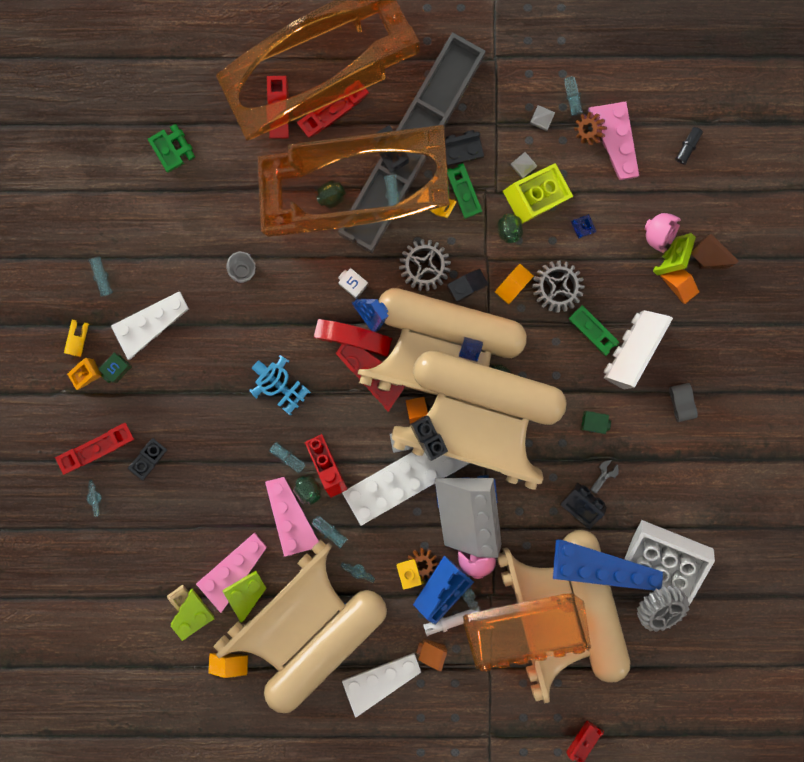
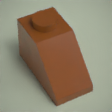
(432, 654)

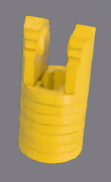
(75, 344)

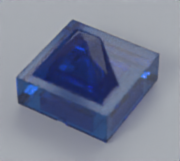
(583, 226)
(470, 349)

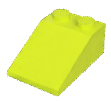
(537, 193)

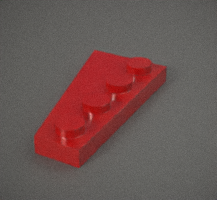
(358, 359)

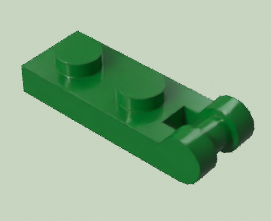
(464, 192)
(593, 330)

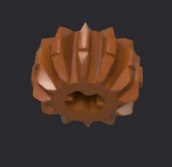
(592, 120)
(420, 557)

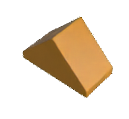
(514, 284)
(84, 373)
(229, 665)

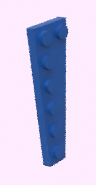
(594, 567)

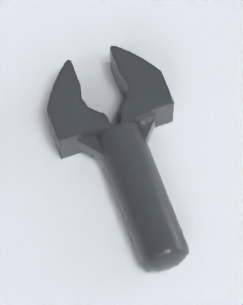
(604, 475)

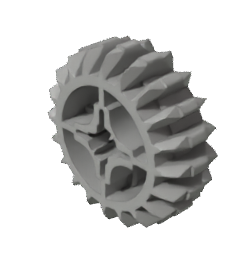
(417, 260)
(565, 291)
(663, 608)

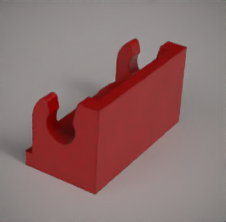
(584, 742)

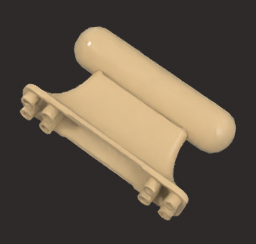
(440, 328)
(483, 414)
(305, 631)
(608, 647)

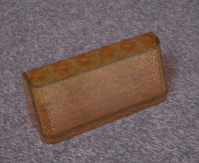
(527, 631)

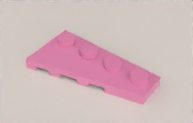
(618, 139)
(292, 525)
(231, 570)

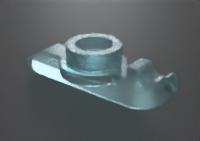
(93, 498)
(358, 572)
(468, 597)

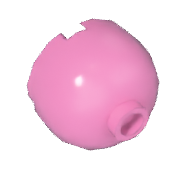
(662, 231)
(476, 566)

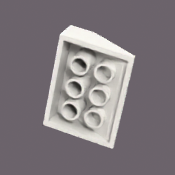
(637, 349)
(679, 558)

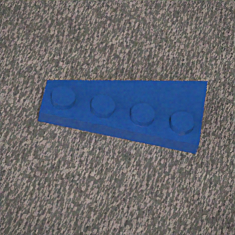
(371, 312)

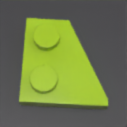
(677, 255)
(244, 594)
(191, 616)

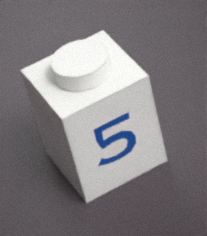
(352, 283)

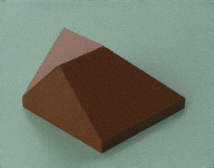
(713, 254)

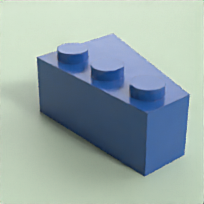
(442, 590)

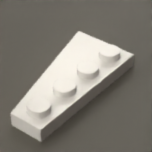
(142, 327)
(377, 683)

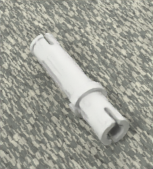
(446, 623)

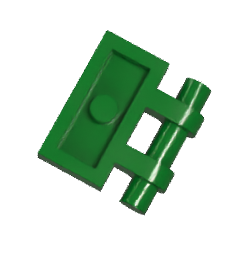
(166, 151)

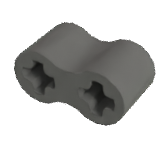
(683, 402)

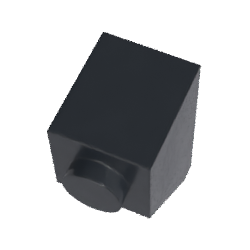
(467, 285)

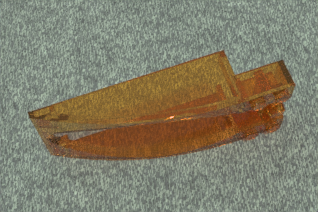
(360, 74)
(310, 156)

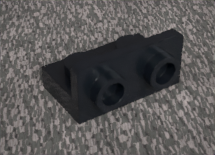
(463, 148)
(584, 506)

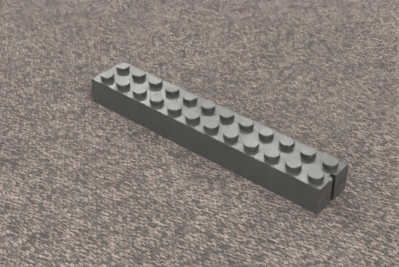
(430, 107)

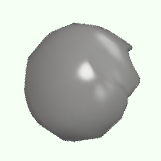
(241, 267)

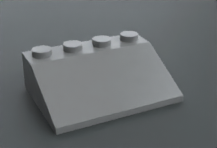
(469, 515)

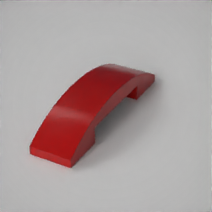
(327, 115)
(353, 336)
(94, 449)

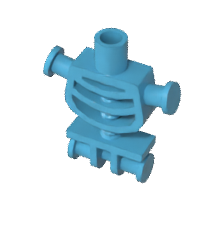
(264, 372)

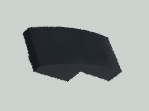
(428, 438)
(147, 459)

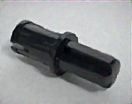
(689, 145)

